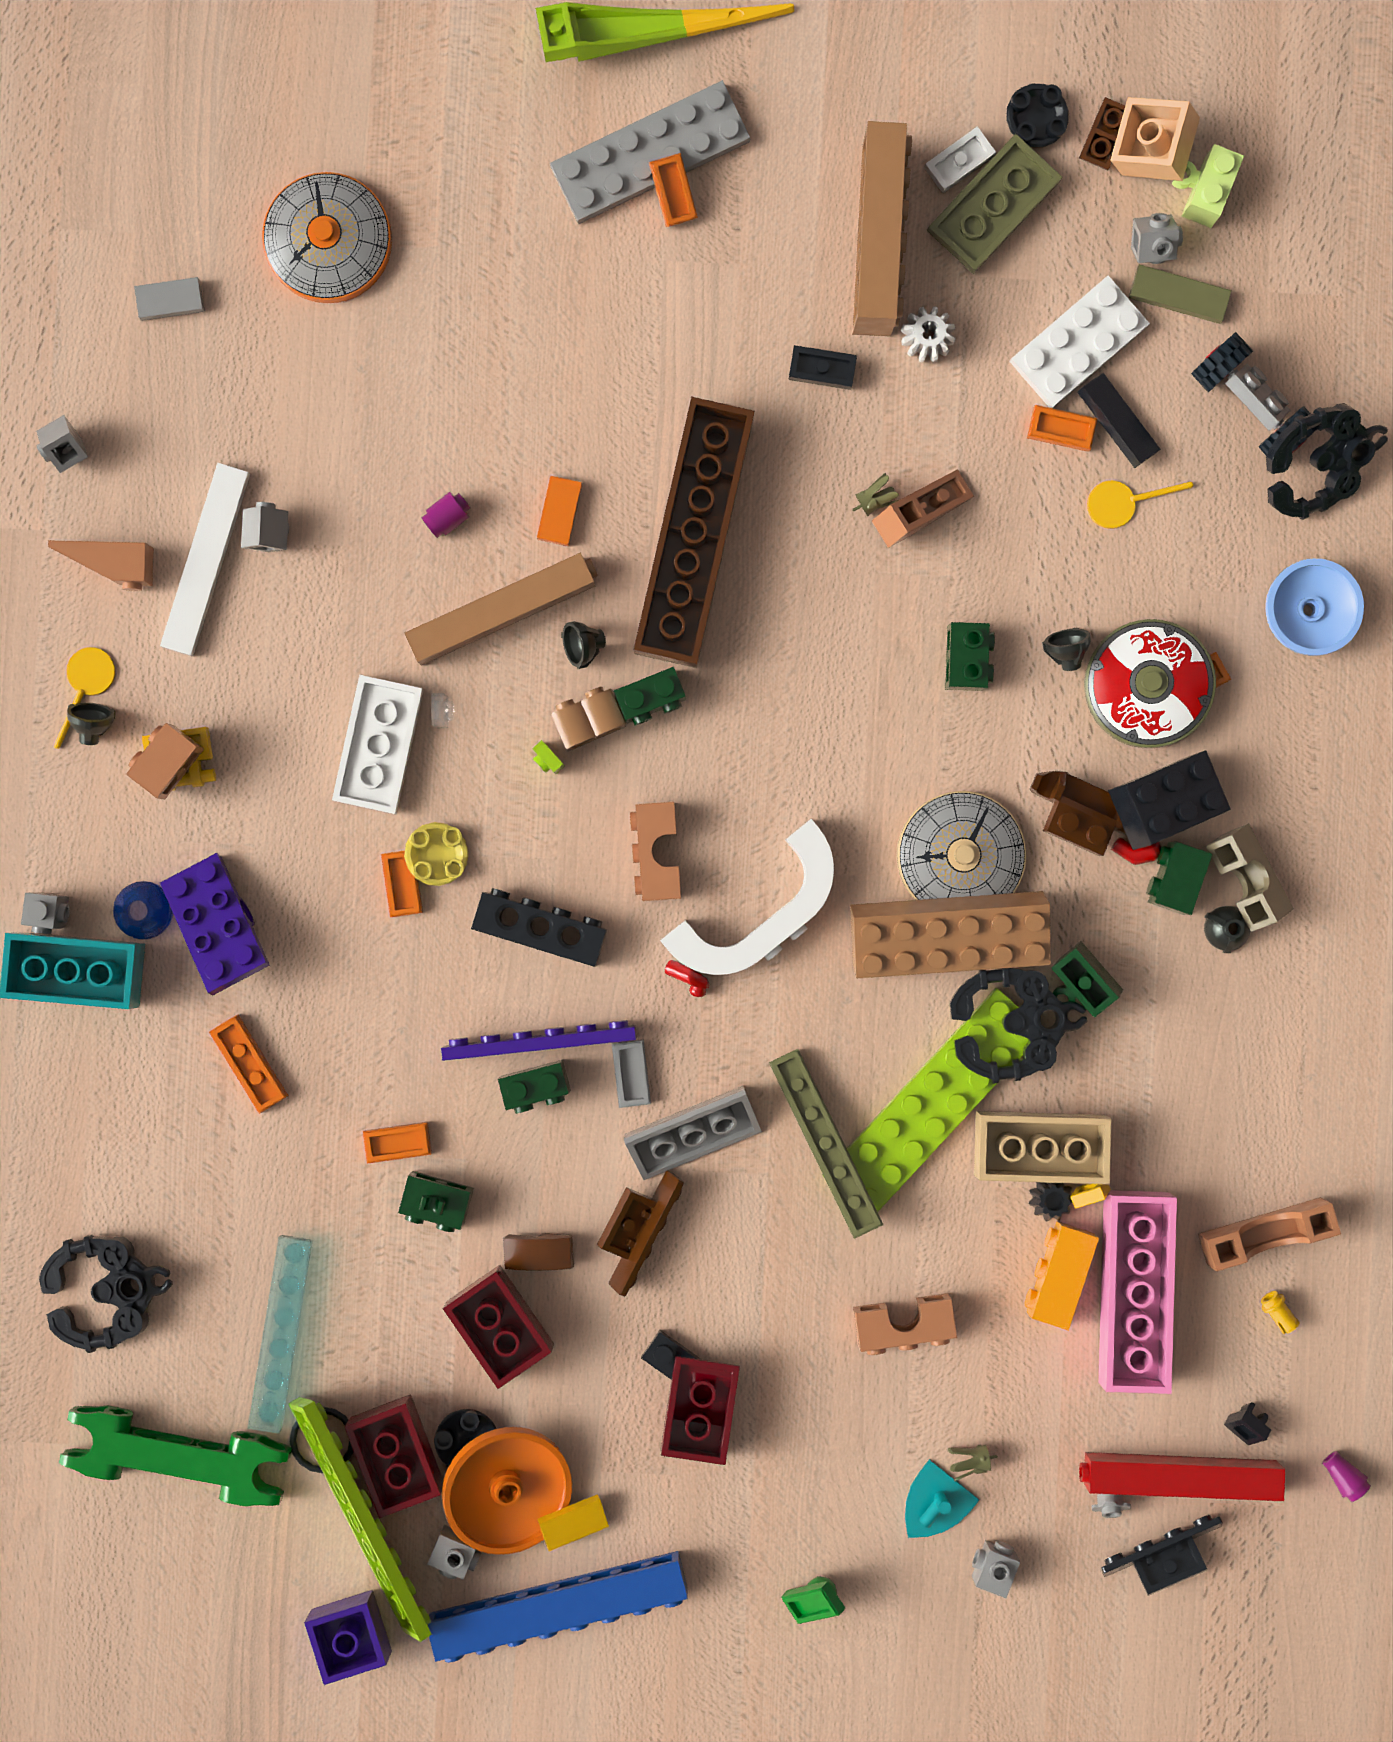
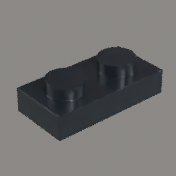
(822, 367)
(662, 1353)

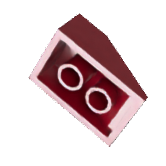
(700, 1410)

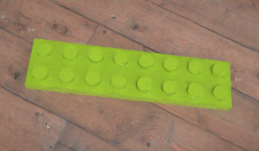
(933, 1103)
(355, 1507)

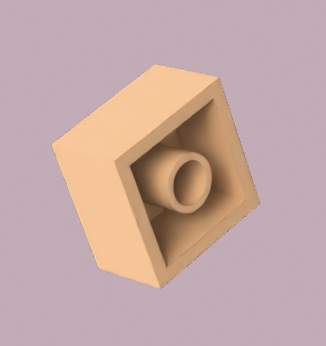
(1155, 138)

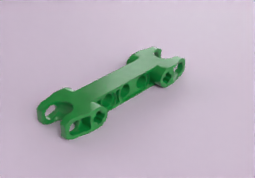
(122, 1445)

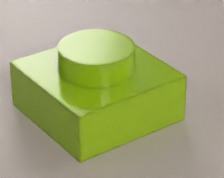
(546, 758)

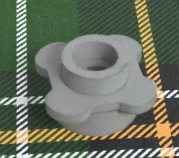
(1110, 1505)

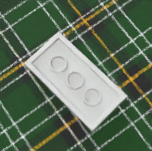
(1079, 342)
(378, 744)

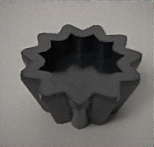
(1051, 1200)

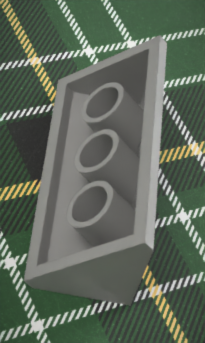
(692, 1133)

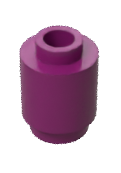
(446, 514)

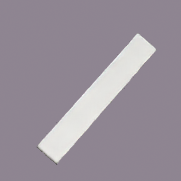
(205, 559)

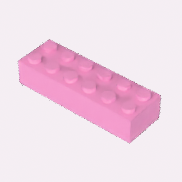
(1137, 1292)

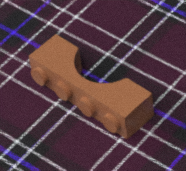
(1295, 1224)

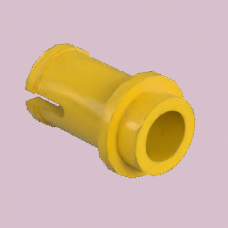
(1275, 1305)

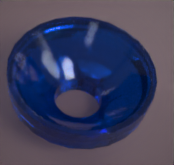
(158, 910)

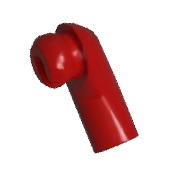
(1137, 856)
(687, 975)

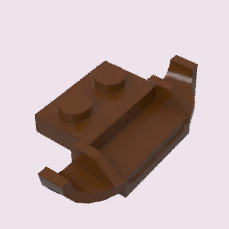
(1080, 811)

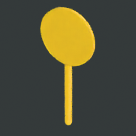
(1113, 503)
(89, 673)

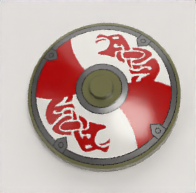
(1150, 683)

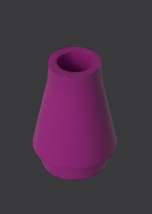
(1347, 1478)

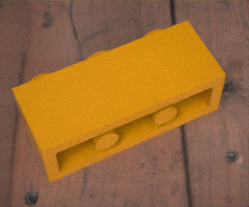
(1061, 1275)

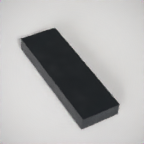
(1118, 420)

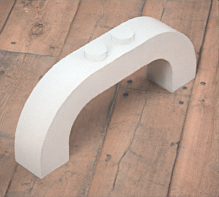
(790, 920)

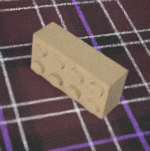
(1042, 1147)

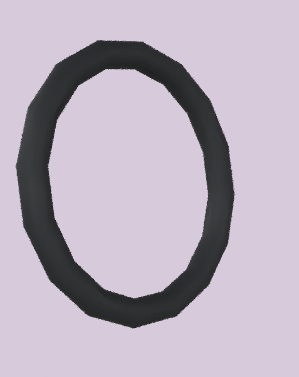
(314, 1468)

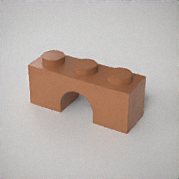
(651, 823)
(932, 1324)

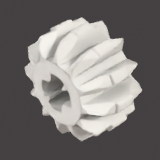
(931, 347)

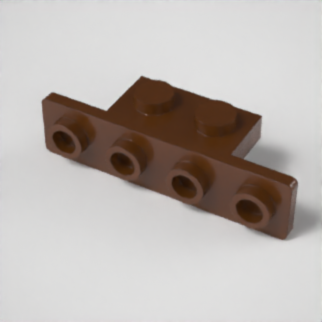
(635, 1228)

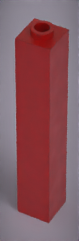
(1183, 1476)

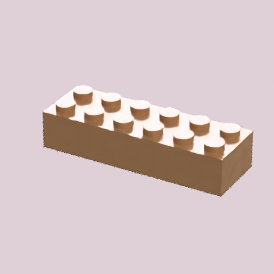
(880, 227)
(950, 934)

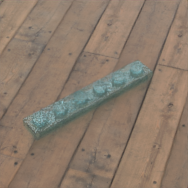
(280, 1334)

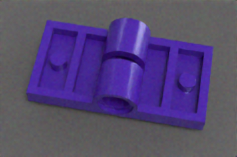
(215, 924)

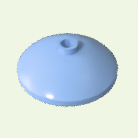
(1334, 602)

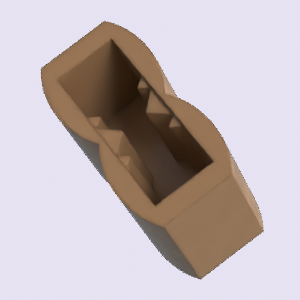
(588, 719)

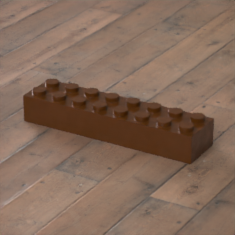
(694, 532)

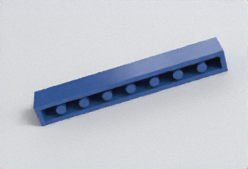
(557, 1607)

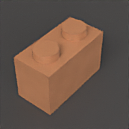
(163, 760)

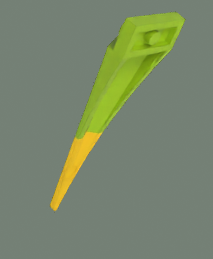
(598, 31)

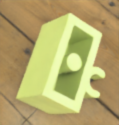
(1210, 185)

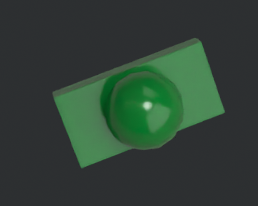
(813, 1601)

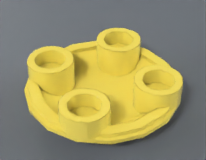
(436, 854)

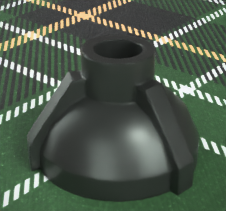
(582, 643)
(1067, 647)
(90, 721)
(1217, 927)

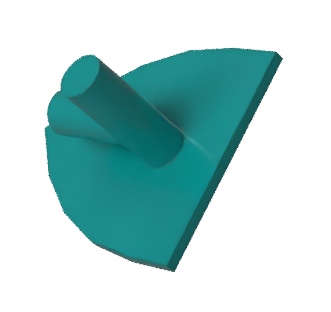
(935, 1502)

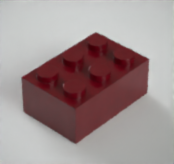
(498, 1326)
(394, 1456)

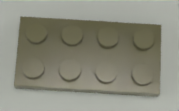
(994, 203)

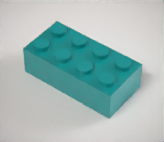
(72, 970)

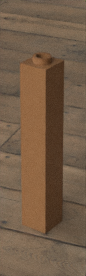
(501, 608)

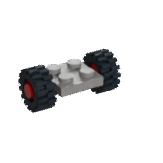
(1249, 387)

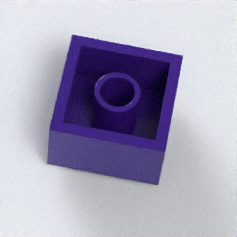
(348, 1637)

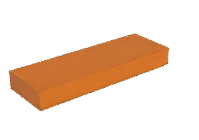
(248, 1063)

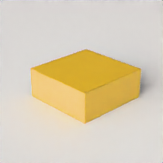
(1089, 1194)

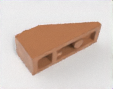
(922, 508)
(121, 562)

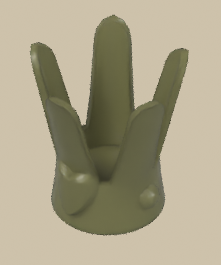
(871, 501)
(980, 1461)

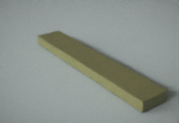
(826, 1143)

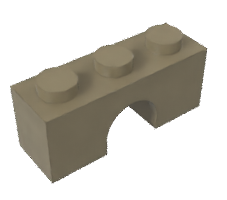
(1263, 895)

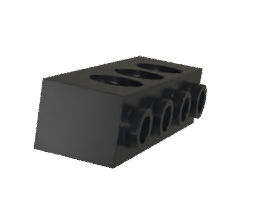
(489, 921)

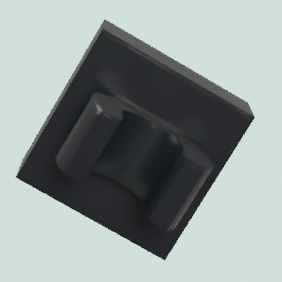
(1248, 1426)

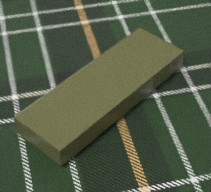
(1179, 294)

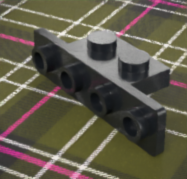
(1168, 1560)

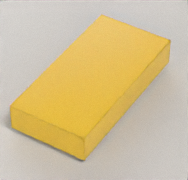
(573, 1522)

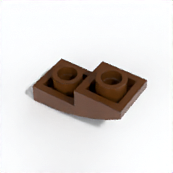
(1103, 134)
(539, 1252)

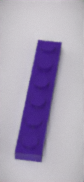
(525, 1042)

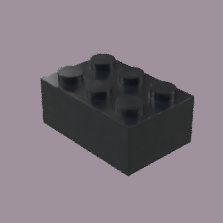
(1169, 800)

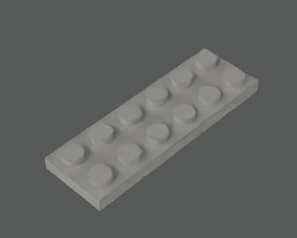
(618, 164)

